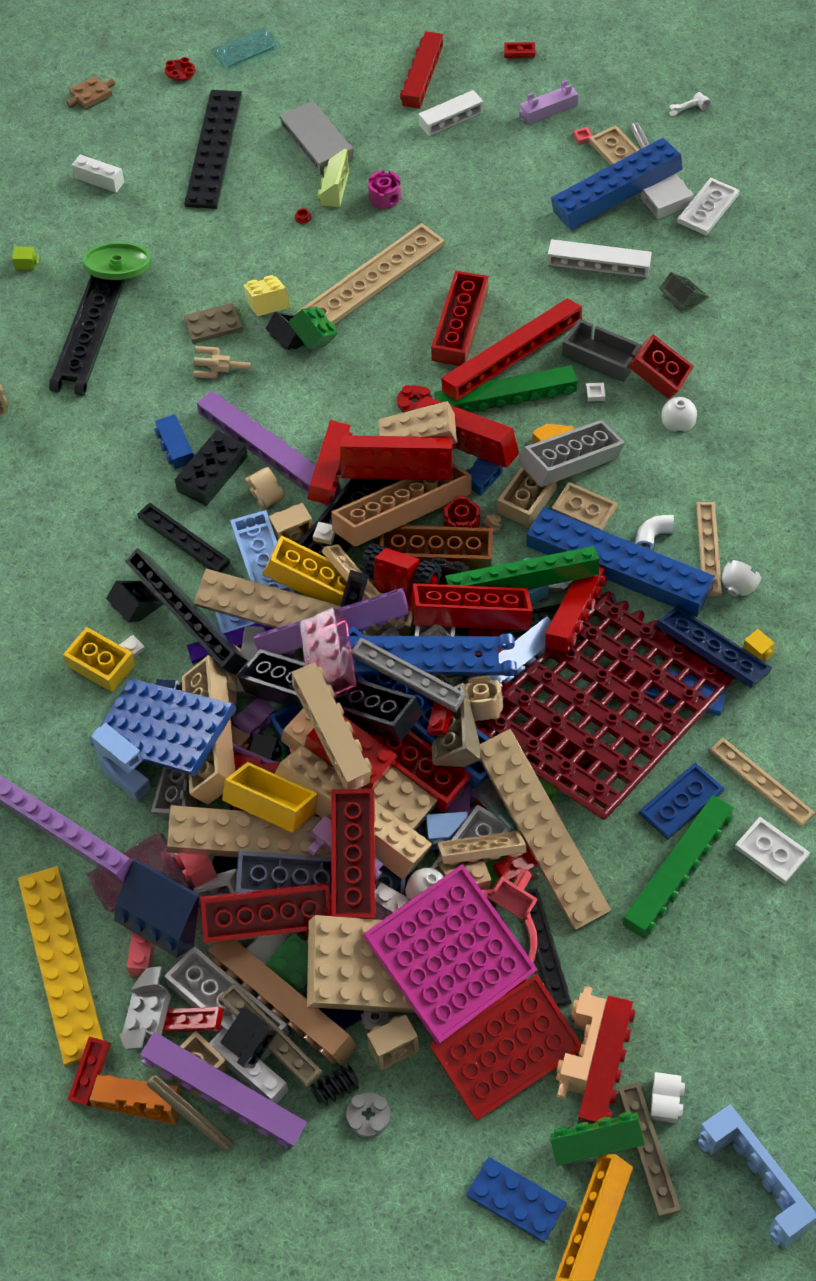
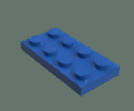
(516, 1199)

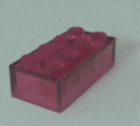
(328, 645)

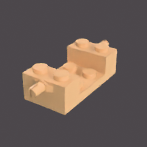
(574, 1070)

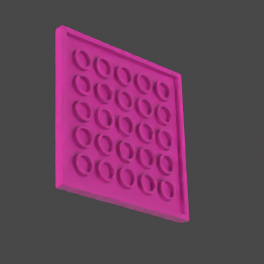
(449, 953)

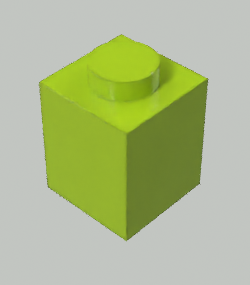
(24, 258)

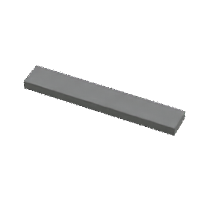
(408, 675)

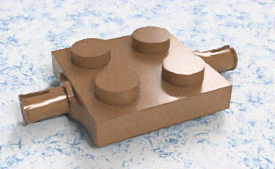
(90, 92)

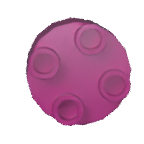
(384, 189)

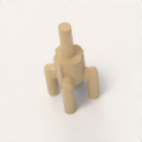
(217, 363)

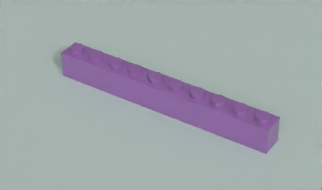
(259, 440)
(64, 831)

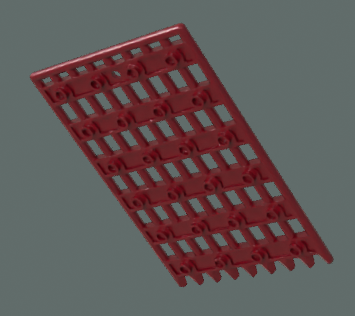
(599, 714)

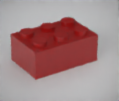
(661, 366)

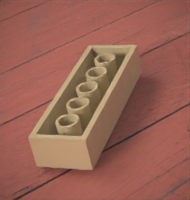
(331, 727)

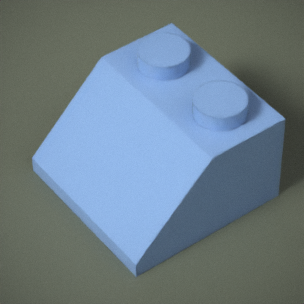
(442, 827)

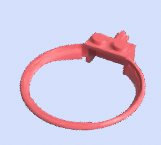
(516, 901)

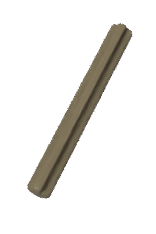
(189, 1113)

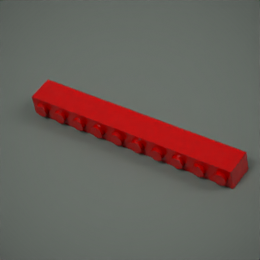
(511, 349)

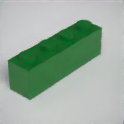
(596, 1138)

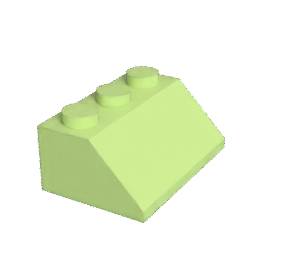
(334, 180)

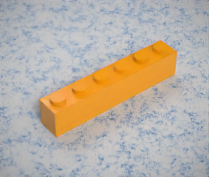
(595, 1219)

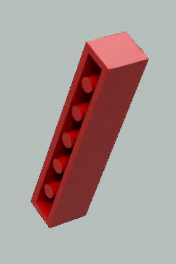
(422, 69)
(328, 464)
(574, 611)
(606, 1060)

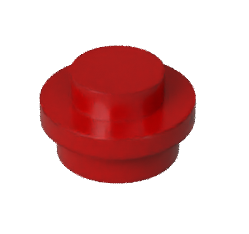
(302, 216)

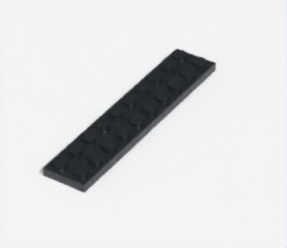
(213, 149)

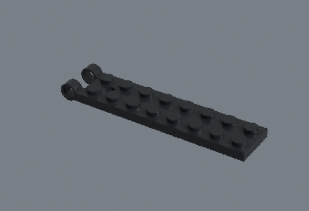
(86, 334)

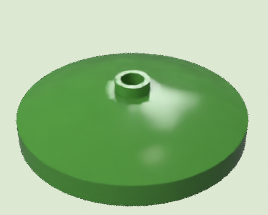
(116, 260)

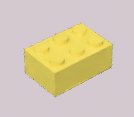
(266, 295)

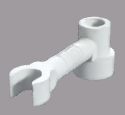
(699, 100)

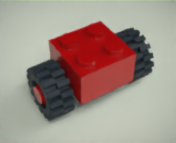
(397, 570)

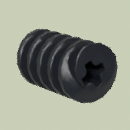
(334, 1085)

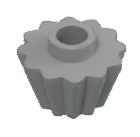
(369, 1023)

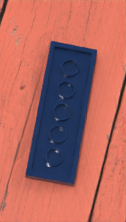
(714, 646)

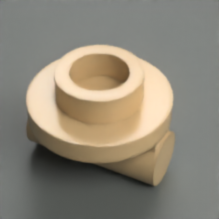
(493, 521)

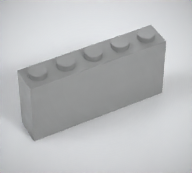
(314, 135)

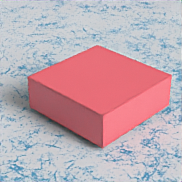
(582, 135)

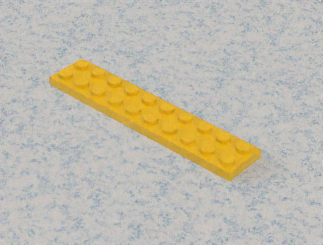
(60, 962)

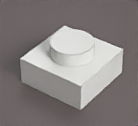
(595, 392)
(324, 533)
(133, 645)

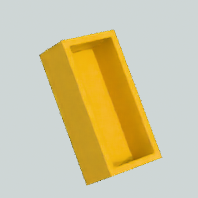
(270, 797)

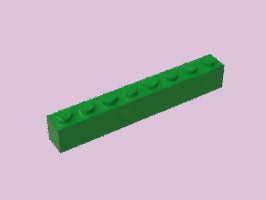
(516, 390)
(533, 572)
(677, 867)

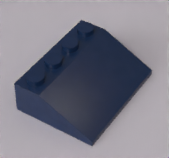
(158, 909)

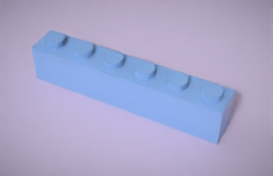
(525, 649)

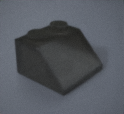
(682, 292)

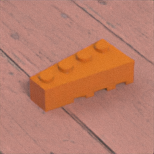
(132, 1098)

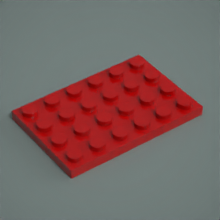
(506, 1047)

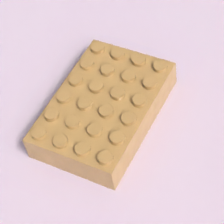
(346, 970)

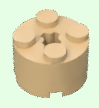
(265, 488)
(484, 697)

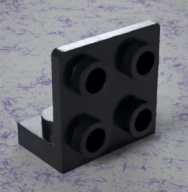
(248, 1038)

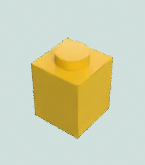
(759, 645)

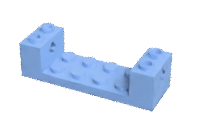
(256, 542)
(797, 1214)

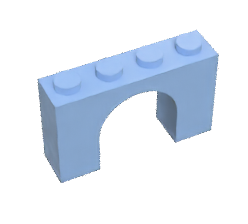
(119, 761)

